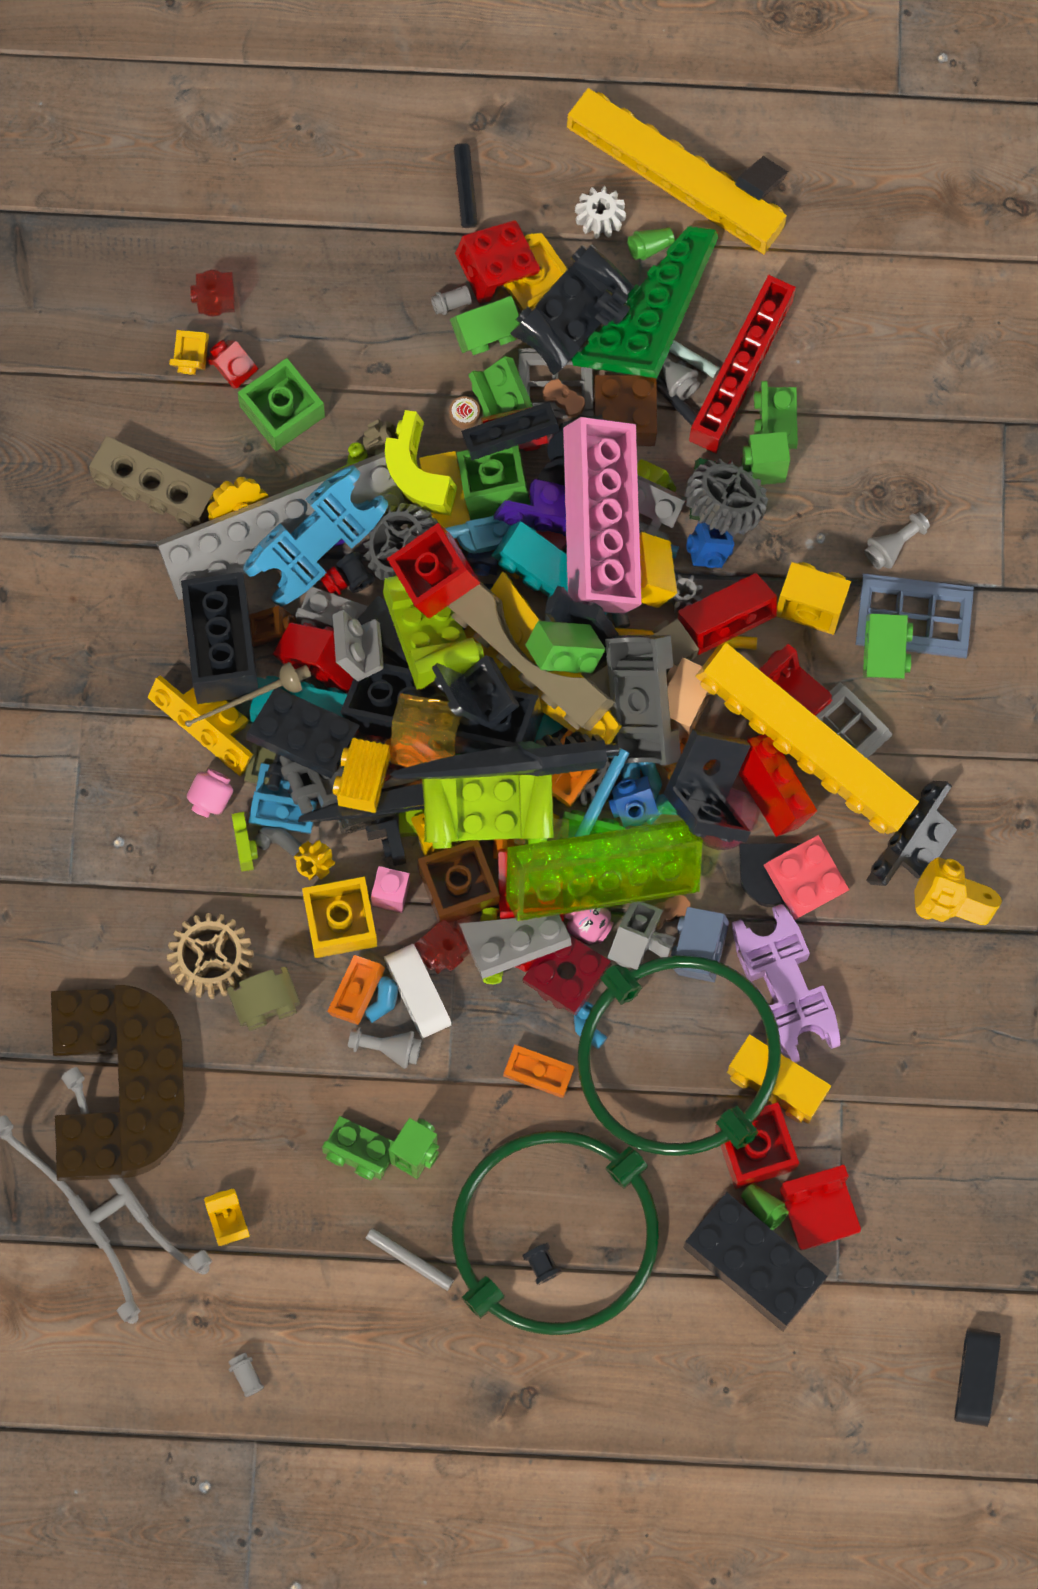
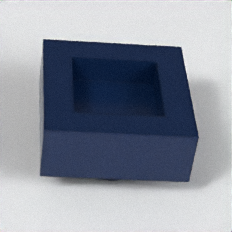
(483, 563)

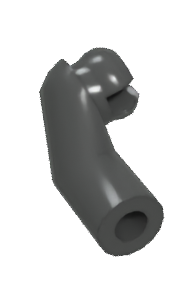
(277, 836)

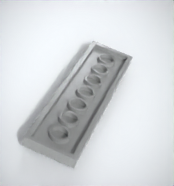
(227, 541)

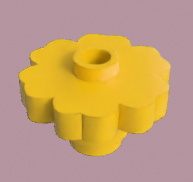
(235, 496)

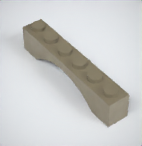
(576, 696)

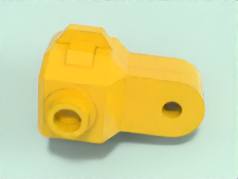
(947, 893)

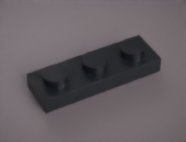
(510, 431)

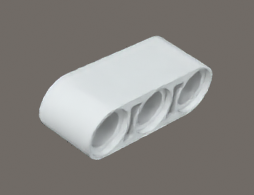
(417, 991)

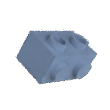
(702, 936)

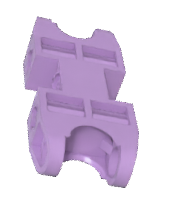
(777, 961)

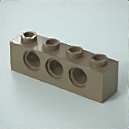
(115, 456)

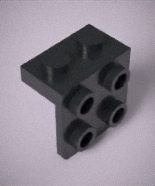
(478, 693)

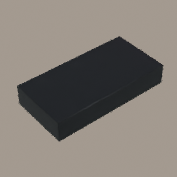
(761, 178)

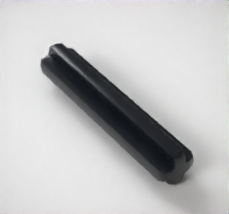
(465, 185)

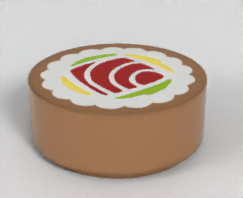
(464, 412)

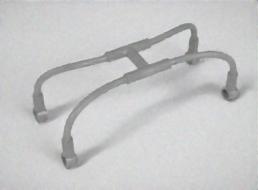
(129, 1310)

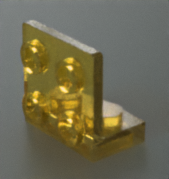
(422, 730)

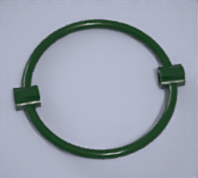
(734, 1124)
(486, 1295)

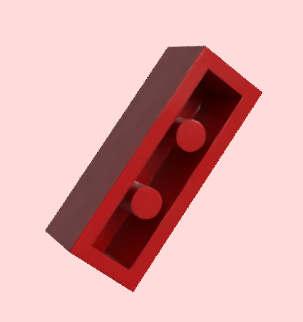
(729, 612)
(775, 787)

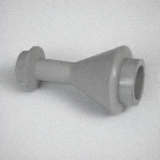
(680, 379)
(884, 549)
(400, 1048)

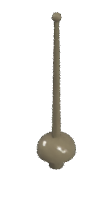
(289, 679)

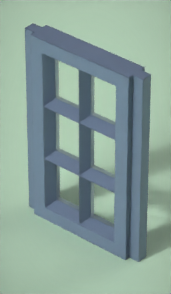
(921, 589)

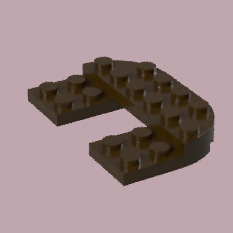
(149, 1078)

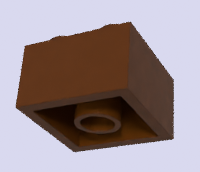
(630, 401)
(458, 881)

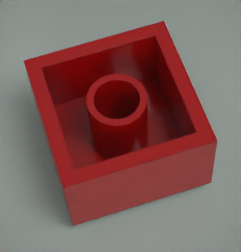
(433, 570)
(767, 1155)

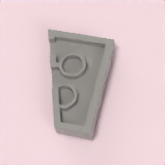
(509, 942)

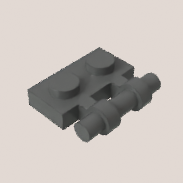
(658, 504)
(321, 785)

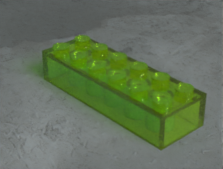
(603, 870)

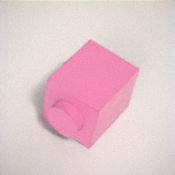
(390, 889)

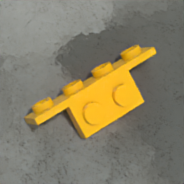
(212, 732)

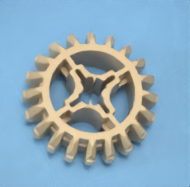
(216, 944)

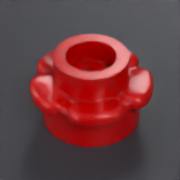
(333, 581)

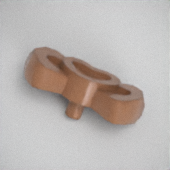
(564, 398)
(672, 908)

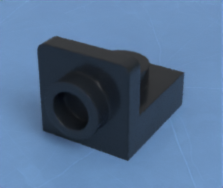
(392, 844)

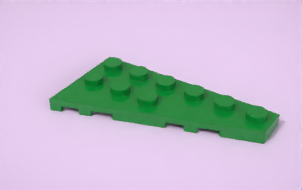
(656, 311)

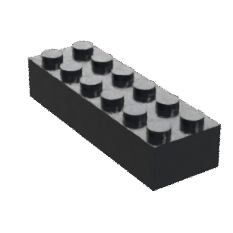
(375, 699)

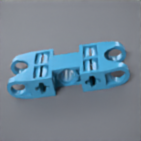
(315, 535)

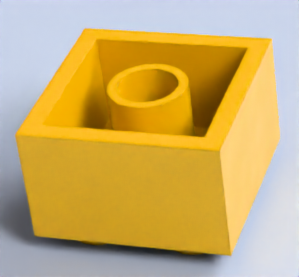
(813, 597)
(339, 917)

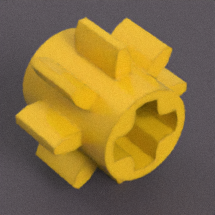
(314, 860)

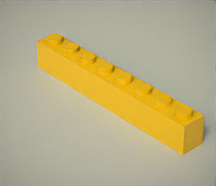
(675, 170)
(806, 739)

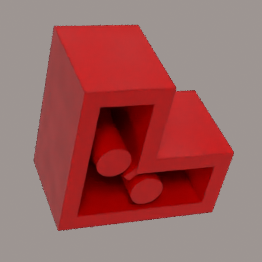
(316, 649)

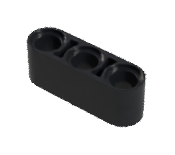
(977, 1377)

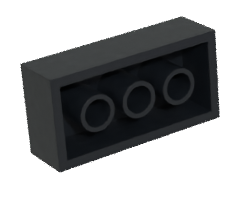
(219, 637)
(754, 1261)

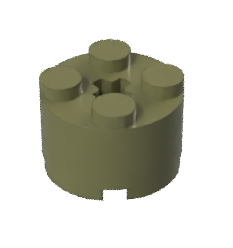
(263, 998)

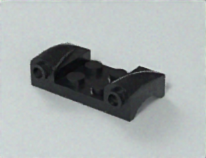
(566, 311)

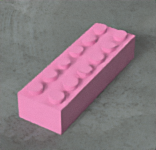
(602, 514)

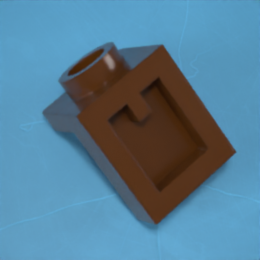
(270, 625)

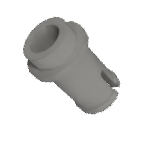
(450, 300)
(245, 1374)

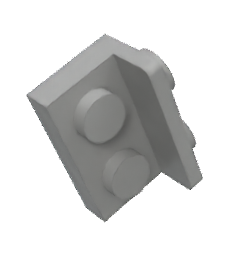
(320, 606)
(357, 645)

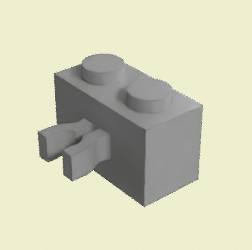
(639, 934)

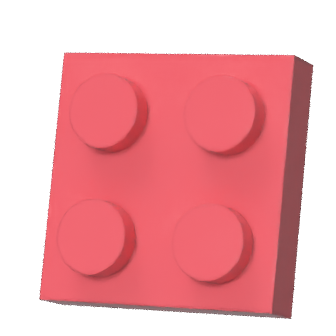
(806, 877)

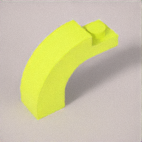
(424, 489)

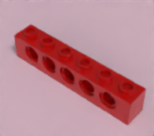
(742, 364)

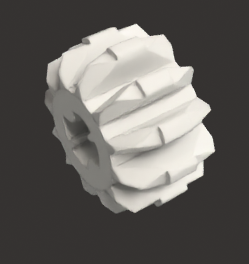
(612, 212)

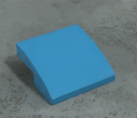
(277, 807)

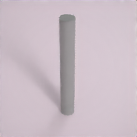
(409, 1259)

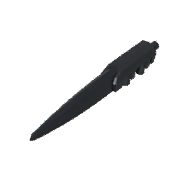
(528, 758)
(392, 800)

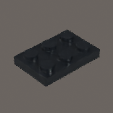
(302, 732)

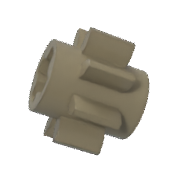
(376, 436)

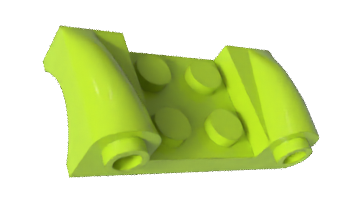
(426, 639)
(488, 809)

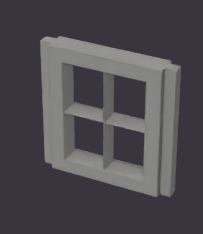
(532, 357)
(874, 739)

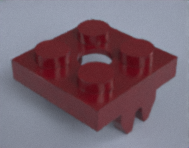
(571, 992)

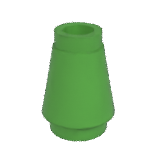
(649, 242)
(765, 1206)

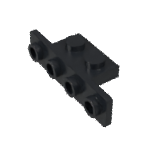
(563, 609)
(918, 839)

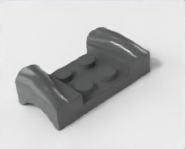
(641, 697)

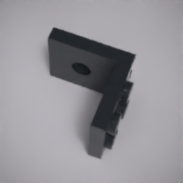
(702, 794)

